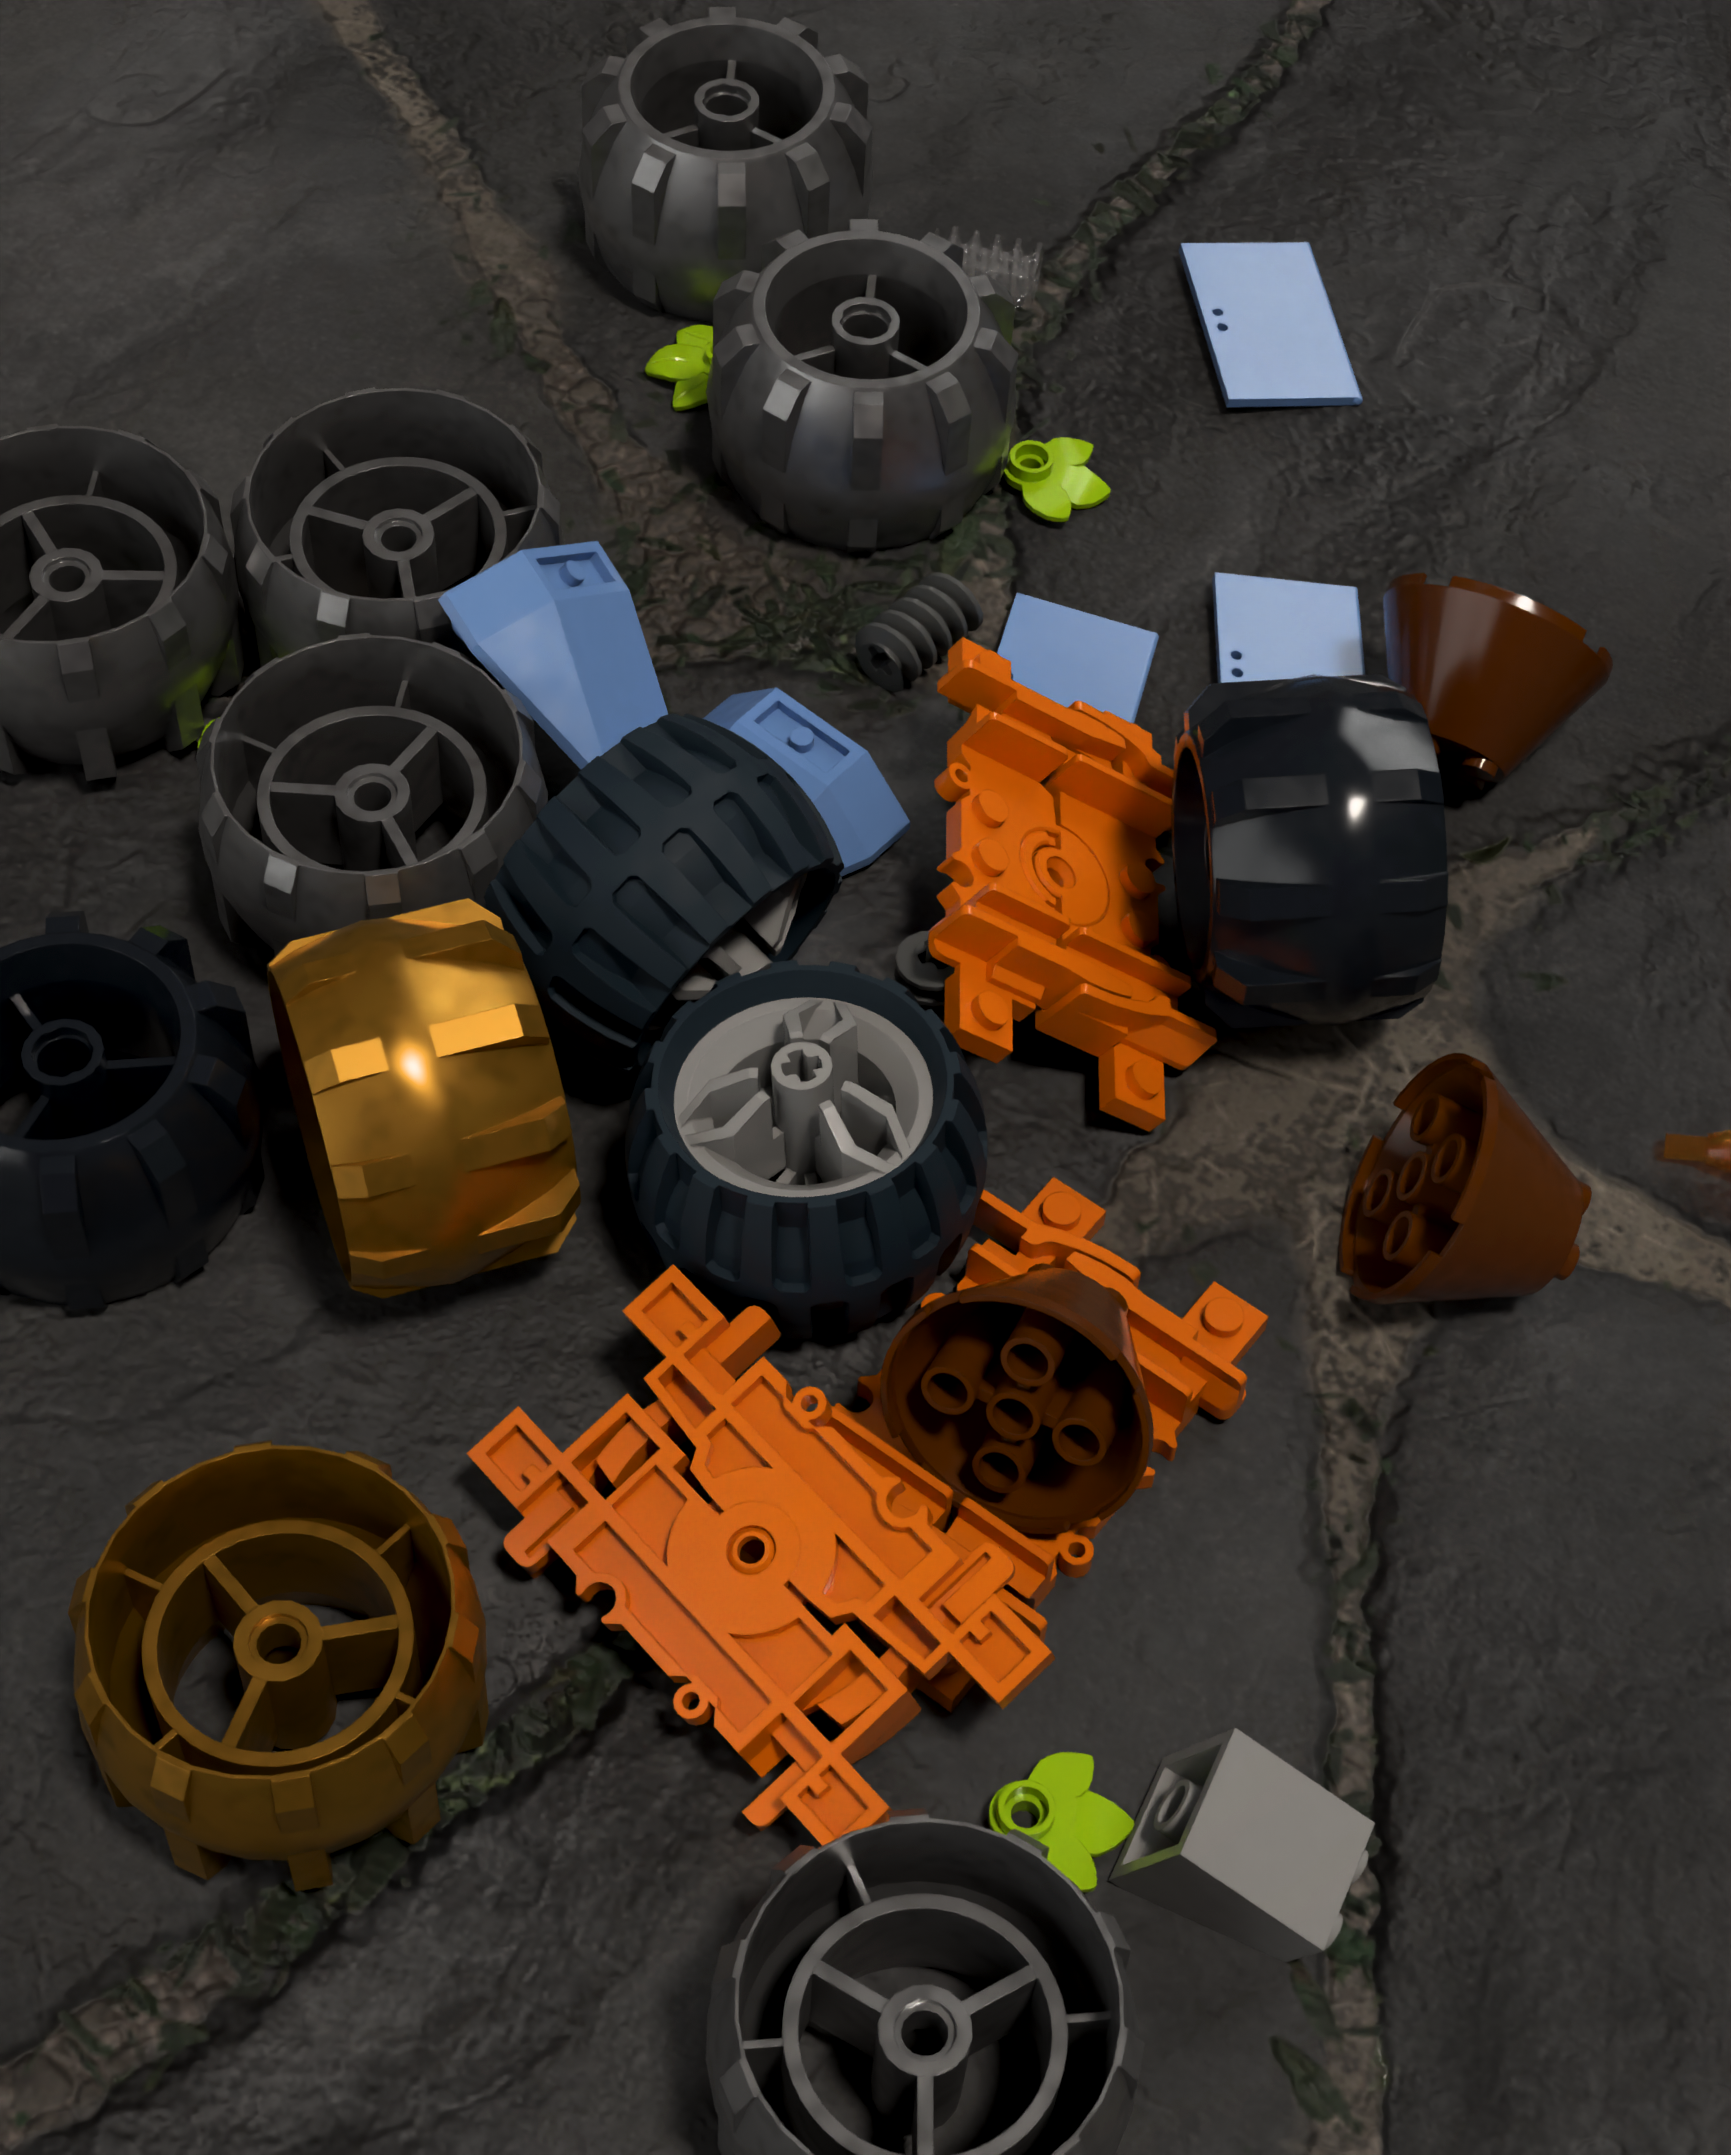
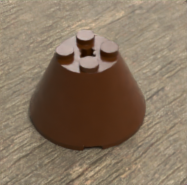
(1487, 671)
(1459, 1197)
(1024, 1398)

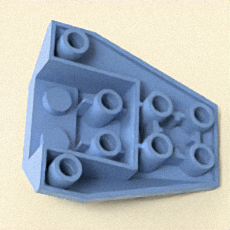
(563, 642)
(828, 768)

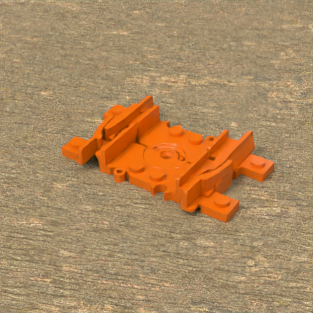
(1058, 885)
(1182, 1366)
(744, 1626)

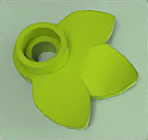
(685, 364)
(1055, 477)
(1068, 1815)

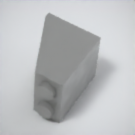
(1245, 1847)

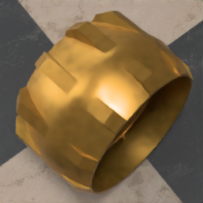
(425, 1097)
(243, 1552)

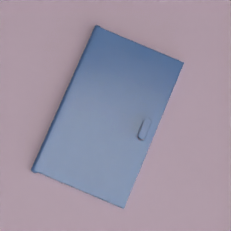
(1269, 324)
(1285, 629)
(1077, 656)

